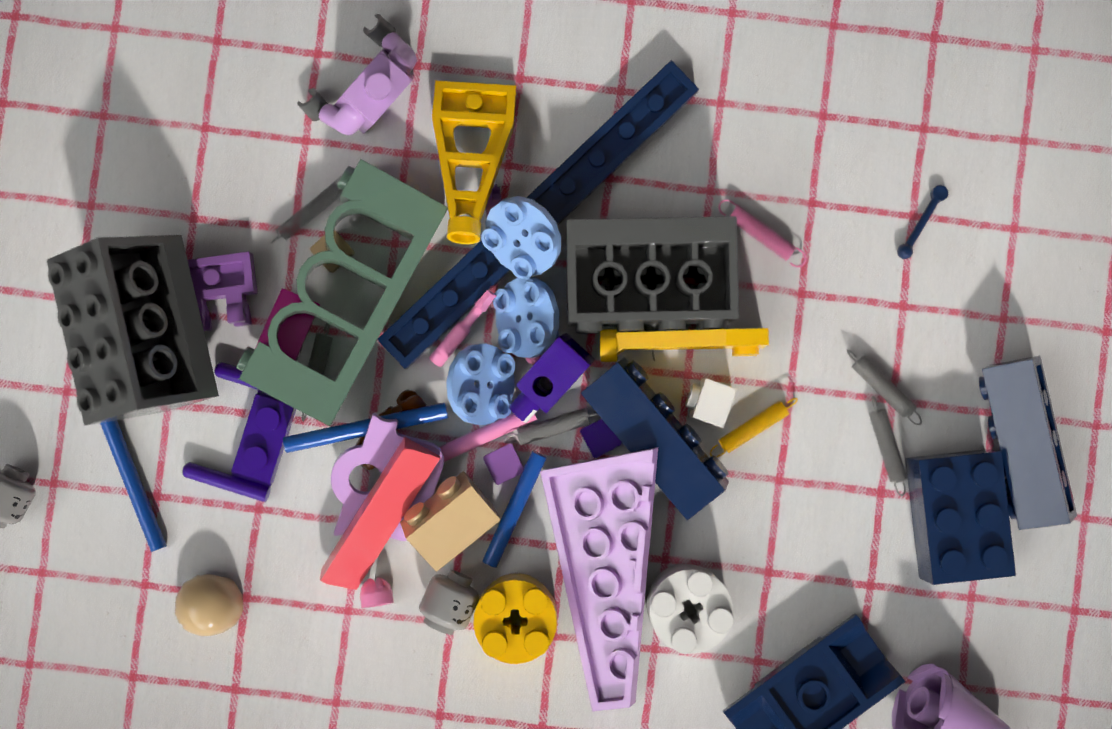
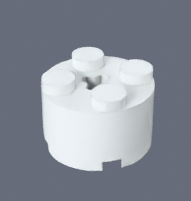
(689, 632)

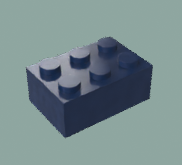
(960, 516)

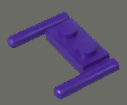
(259, 446)

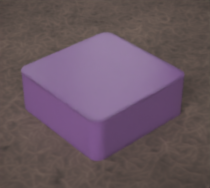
(503, 464)

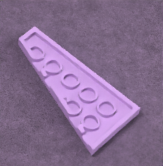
(603, 543)

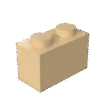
(449, 520)

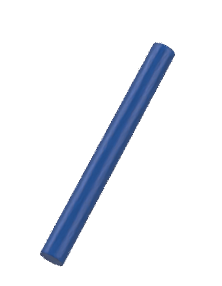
(359, 428)
(133, 485)

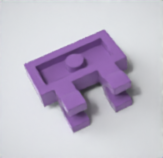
(225, 277)

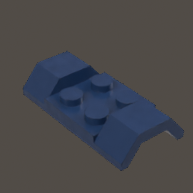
(820, 685)

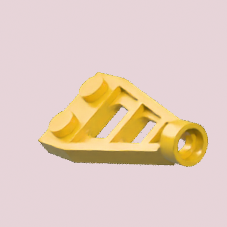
(471, 106)
(741, 341)

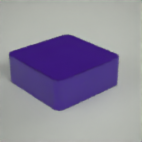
(599, 438)

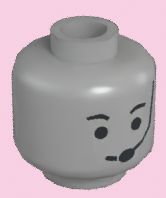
(15, 495)
(449, 602)

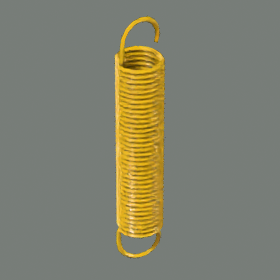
(754, 426)

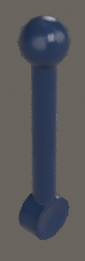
(937, 195)

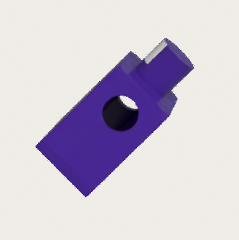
(562, 365)

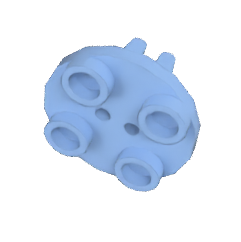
(537, 248)
(526, 317)
(481, 365)

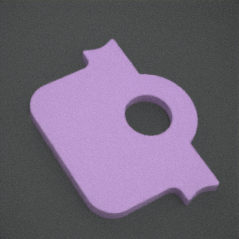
(377, 449)

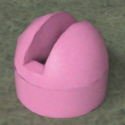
(376, 593)

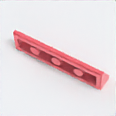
(379, 515)

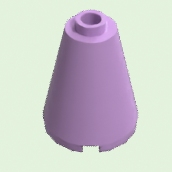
(940, 702)

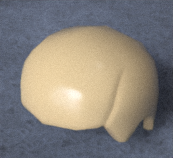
(208, 605)

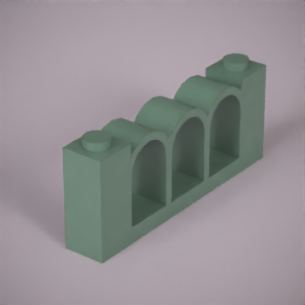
(390, 203)

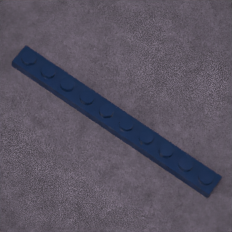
(558, 195)

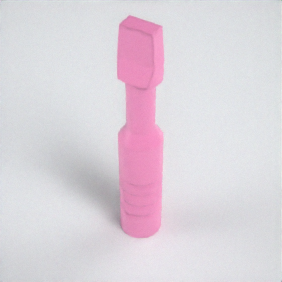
(460, 330)

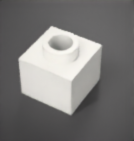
(710, 402)

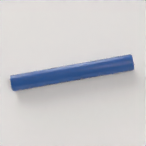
(514, 509)

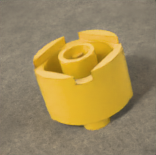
(503, 639)

